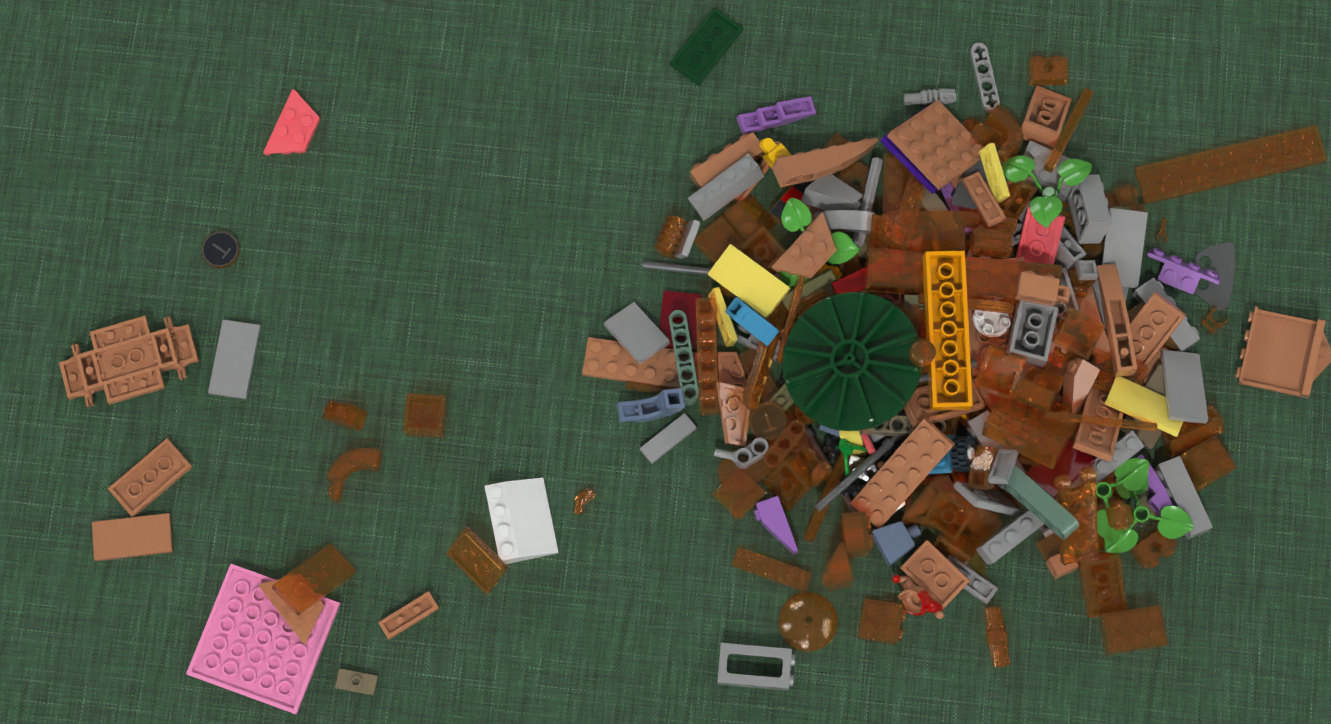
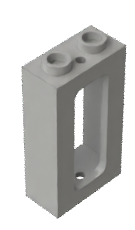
(752, 681)

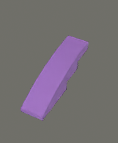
(777, 115)
(1159, 495)

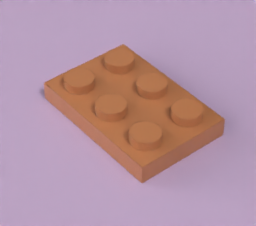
(935, 573)

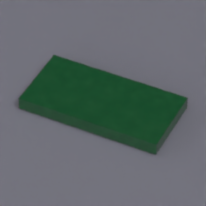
(706, 46)

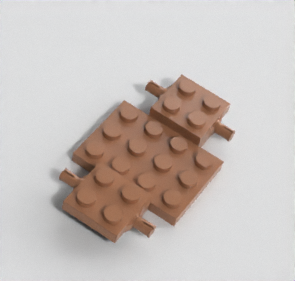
(128, 360)

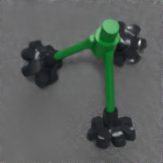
(834, 449)

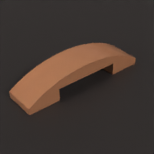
(1089, 307)

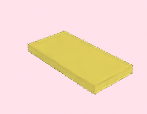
(748, 281)
(1141, 404)

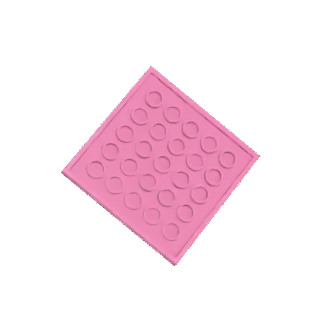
(254, 648)

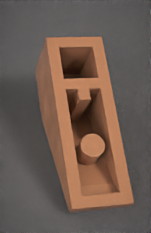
(1078, 382)

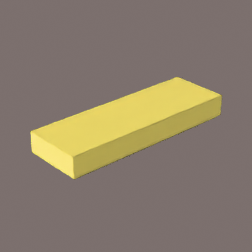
(994, 172)
(723, 319)
(855, 438)

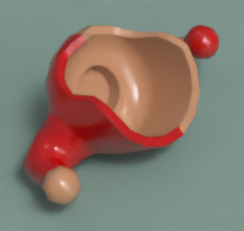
(917, 599)

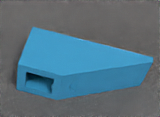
(752, 321)

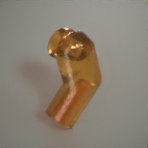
(582, 499)

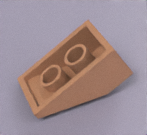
(1045, 117)

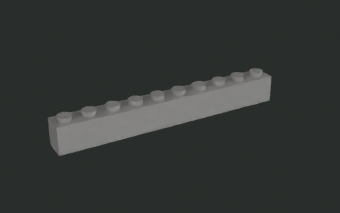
(1028, 523)

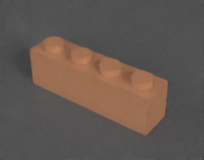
(718, 163)

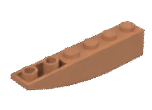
(820, 162)
(1116, 321)

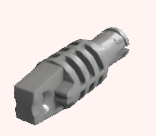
(930, 96)

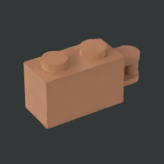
(1040, 289)

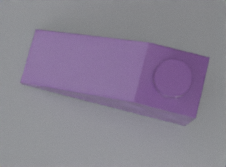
(774, 520)

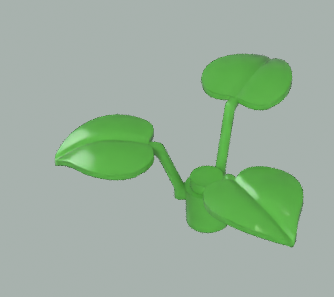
(1048, 206)
(797, 215)
(1134, 476)
(1172, 524)

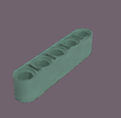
(684, 348)
(1041, 504)

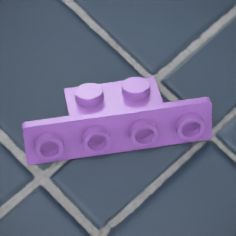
(1181, 274)

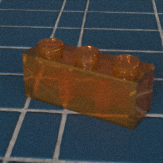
(1194, 433)

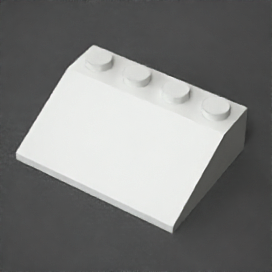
(521, 520)

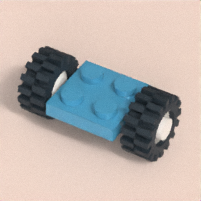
(958, 457)

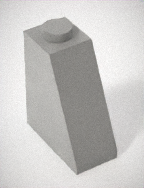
(832, 194)

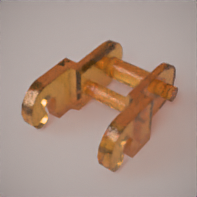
(1212, 330)

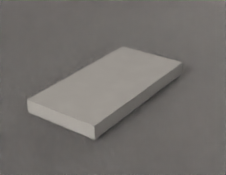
(1125, 244)
(234, 359)
(1184, 386)

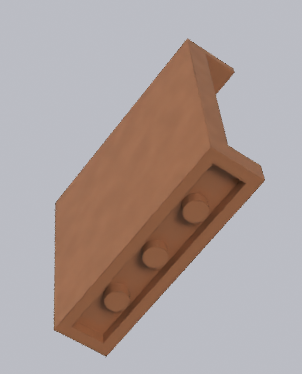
(1280, 353)

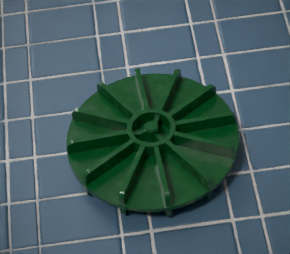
(851, 361)

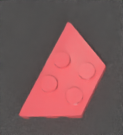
(293, 127)

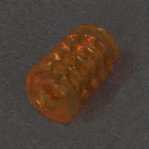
(669, 236)

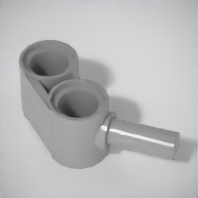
(749, 451)

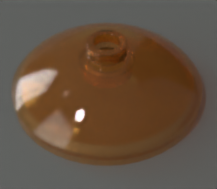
(805, 635)

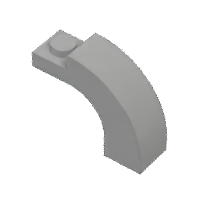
(848, 220)

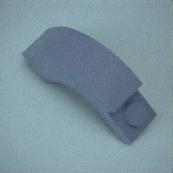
(653, 408)

